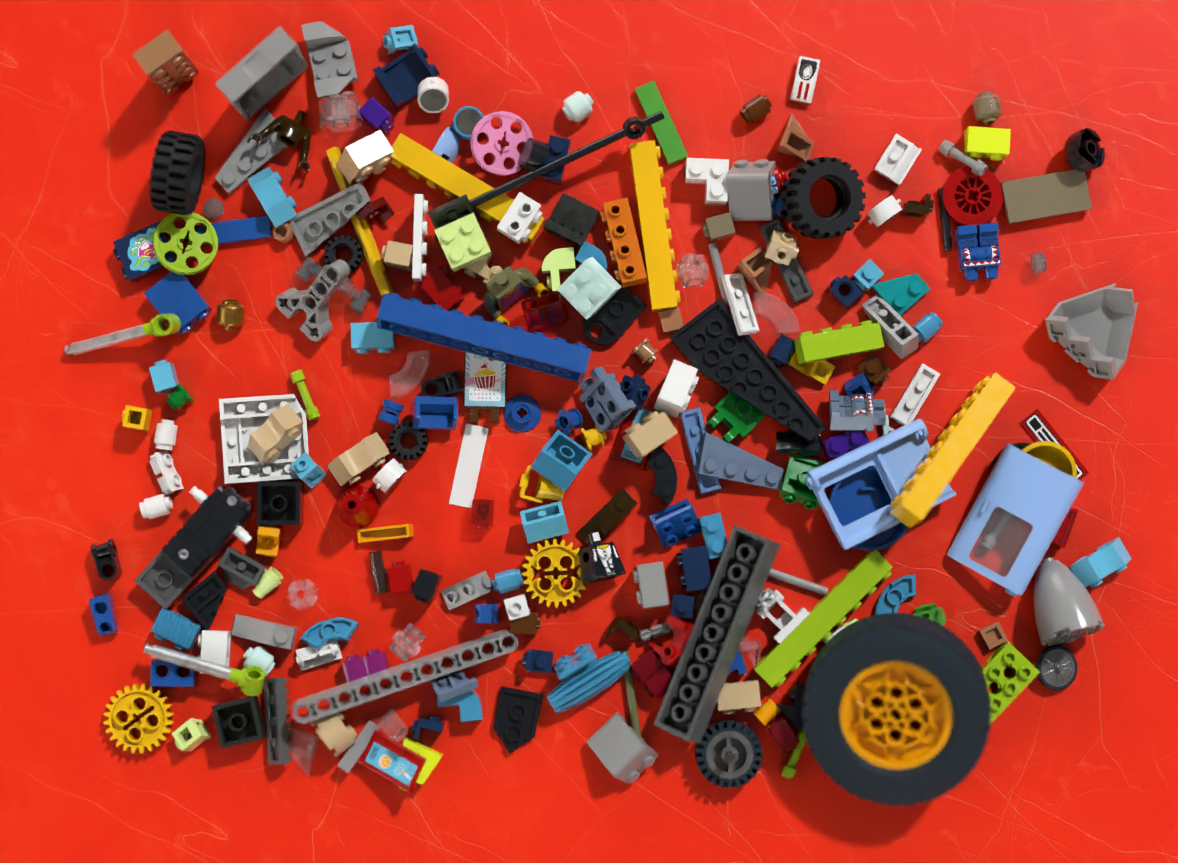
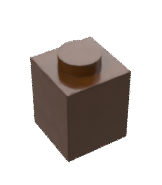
(526, 624)

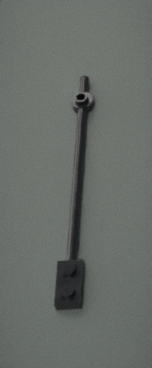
(463, 206)

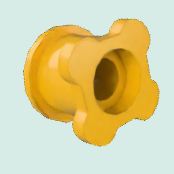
(593, 437)

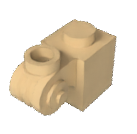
(482, 270)

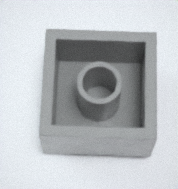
(651, 585)

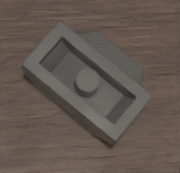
(240, 568)

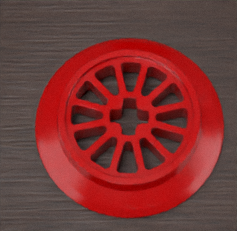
(994, 189)

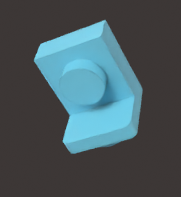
(399, 38)
(867, 275)
(308, 470)

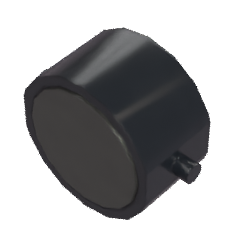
(533, 154)

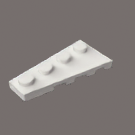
(420, 229)

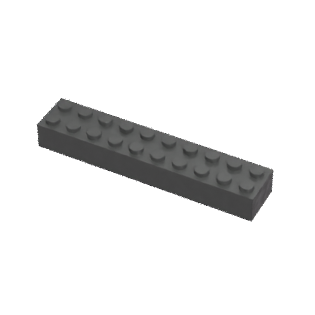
(717, 634)

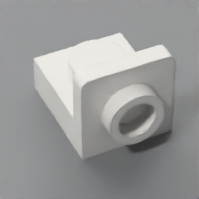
(517, 607)

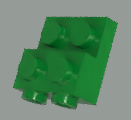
(794, 486)

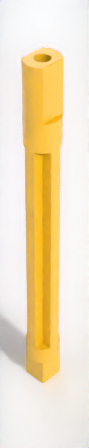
(363, 231)

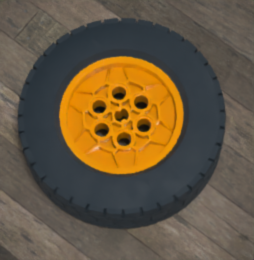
(927, 666)

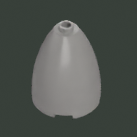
(1062, 605)

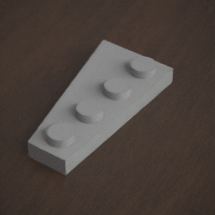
(247, 159)

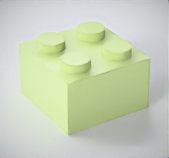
(463, 242)

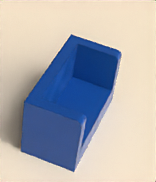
(435, 413)

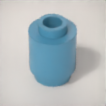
(928, 326)
(507, 580)

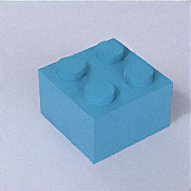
(561, 460)

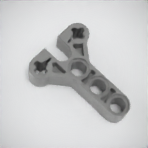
(317, 312)

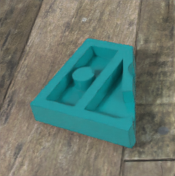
(902, 291)

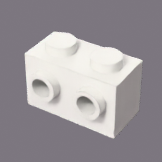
(520, 218)

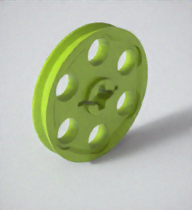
(176, 247)

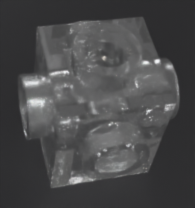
(692, 270)
(310, 594)
(407, 642)

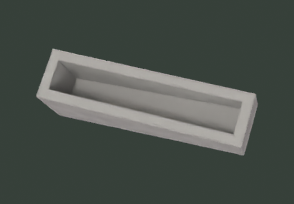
(358, 747)

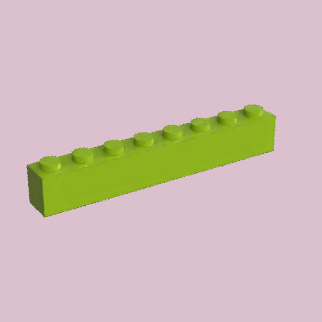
(823, 617)

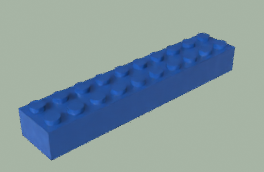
(483, 337)

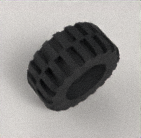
(177, 172)
(848, 196)

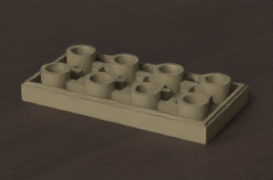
(1046, 196)

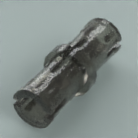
(378, 572)

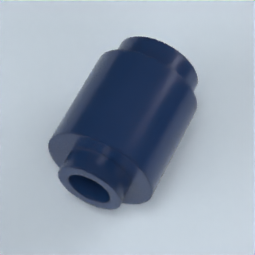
(782, 351)

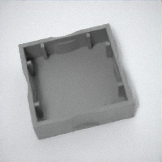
(262, 73)

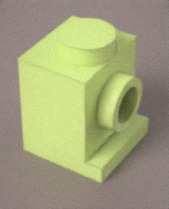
(184, 734)

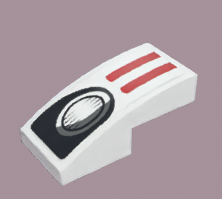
(805, 79)

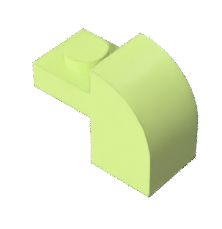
(558, 261)

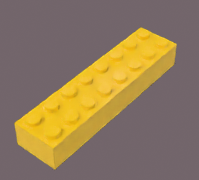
(951, 449)

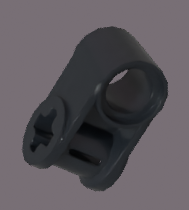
(443, 385)
(106, 558)

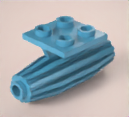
(585, 676)

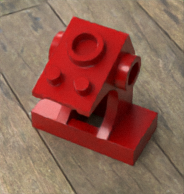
(671, 653)

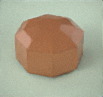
(283, 232)

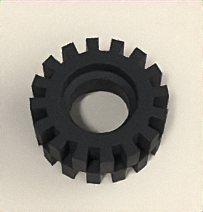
(344, 241)
(408, 454)

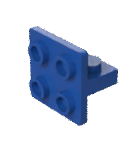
(675, 523)

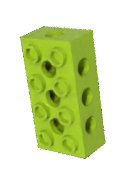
(1007, 688)

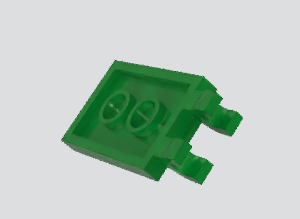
(736, 415)

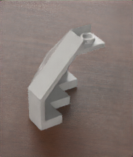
(1095, 328)

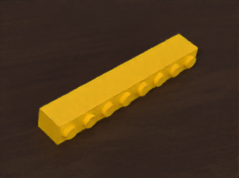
(452, 180)
(653, 225)

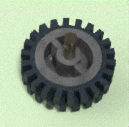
(729, 754)

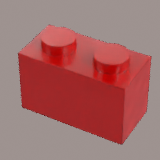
(441, 289)

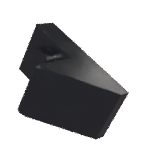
(794, 710)

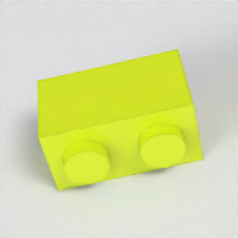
(987, 142)

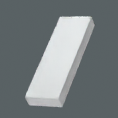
(740, 304)
(915, 395)

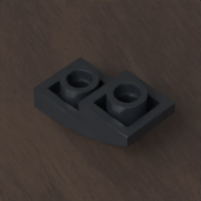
(790, 442)

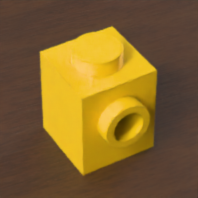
(136, 418)

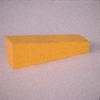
(385, 533)

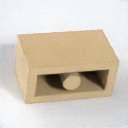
(398, 256)
(739, 695)

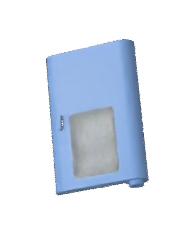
(1019, 523)

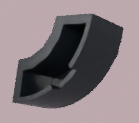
(664, 474)

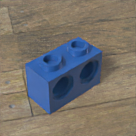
(174, 676)

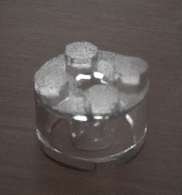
(340, 112)

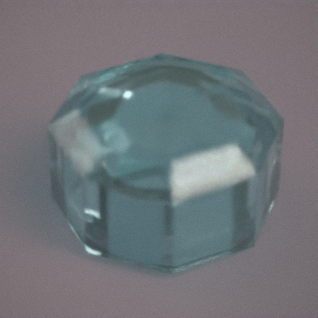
(213, 208)
(1038, 263)

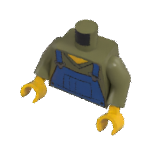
(508, 288)

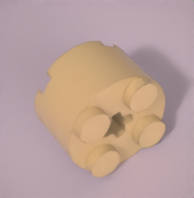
(335, 733)

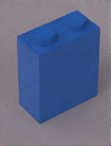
(179, 296)

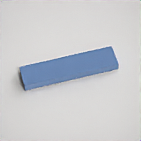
(694, 431)

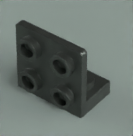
(571, 220)

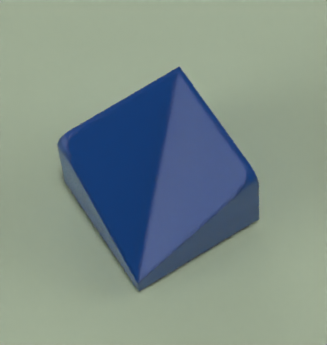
(858, 385)

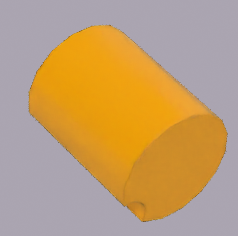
(767, 712)

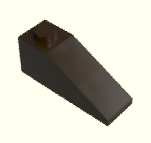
(608, 515)

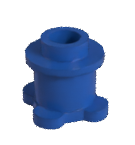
(568, 420)

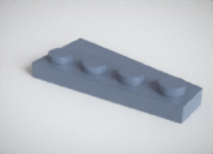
(734, 464)

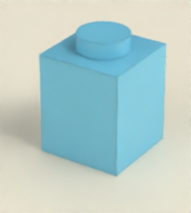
(164, 376)

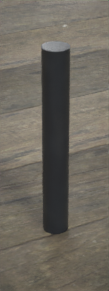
(945, 225)

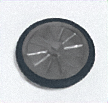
(1056, 667)

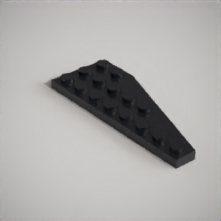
(743, 369)

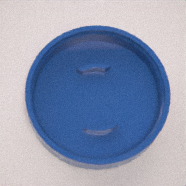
(858, 497)

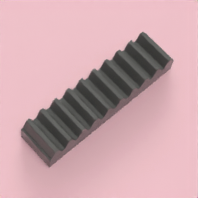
(276, 721)

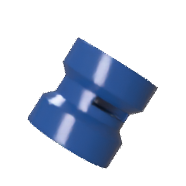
(391, 407)

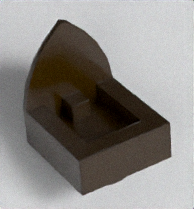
(628, 628)

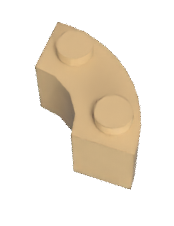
(275, 434)
(359, 459)

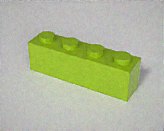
(838, 343)

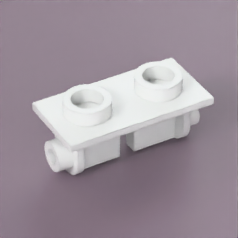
(163, 463)
(311, 657)

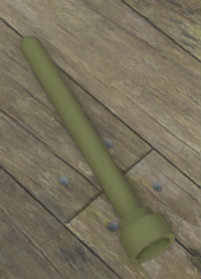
(632, 700)

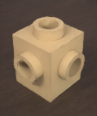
(781, 248)

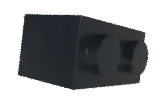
(426, 585)

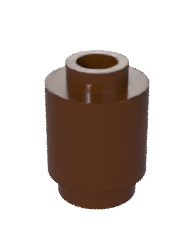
(755, 109)

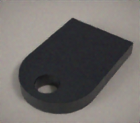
(614, 317)

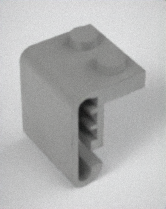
(750, 190)
(622, 749)

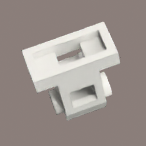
(787, 621)

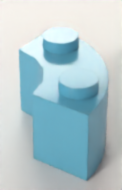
(272, 196)
(1101, 563)

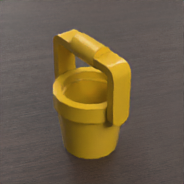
(544, 490)

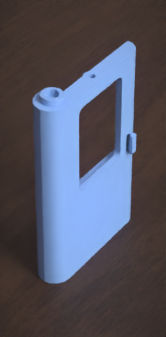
(895, 460)

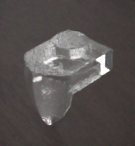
(753, 648)
(393, 726)

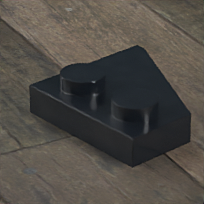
(206, 599)

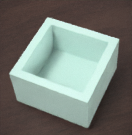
(589, 288)

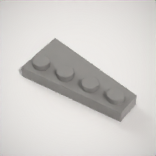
(325, 218)

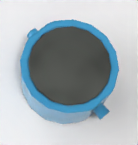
(465, 121)

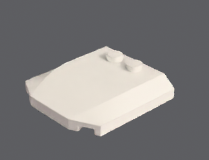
(242, 417)

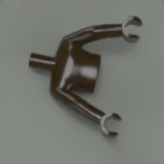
(290, 133)

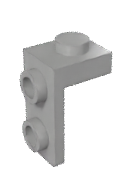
(467, 590)

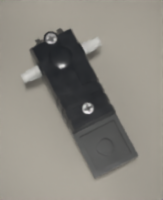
(196, 543)

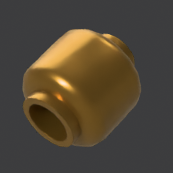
(230, 314)

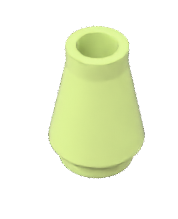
(269, 580)

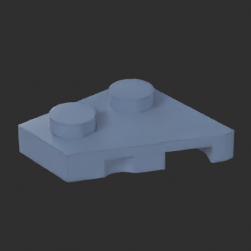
(452, 685)

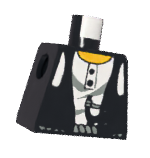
(599, 560)

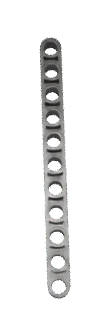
(396, 683)

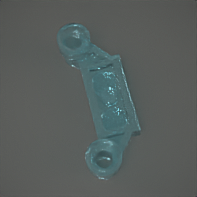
(359, 298)

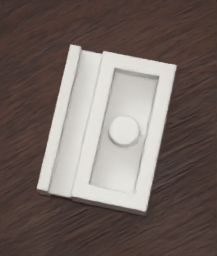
(897, 159)

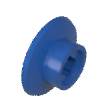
(529, 421)

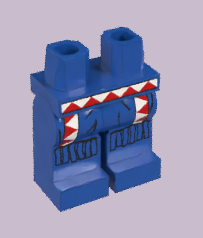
(978, 250)

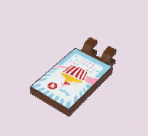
(484, 386)

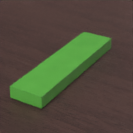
(664, 129)

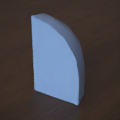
(448, 145)

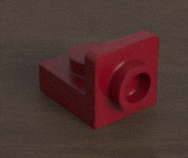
(376, 209)

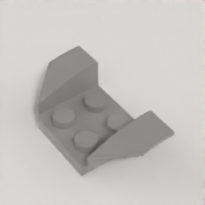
(330, 58)

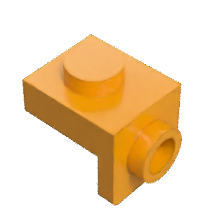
(268, 541)

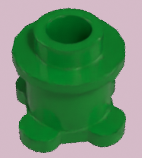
(179, 397)

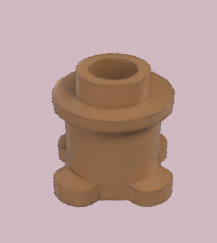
(645, 352)

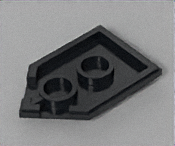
(517, 716)

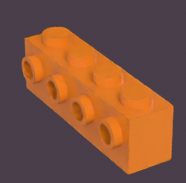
(624, 243)

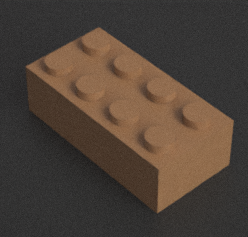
(166, 63)

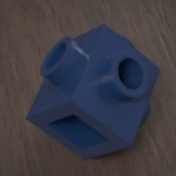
(635, 389)

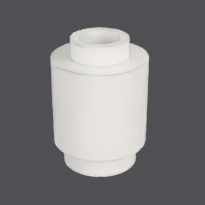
(165, 435)
(156, 506)

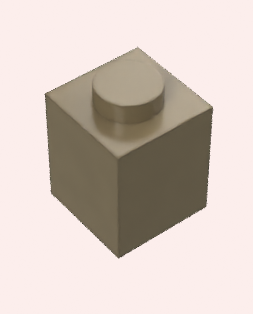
(718, 227)

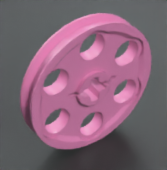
(492, 146)

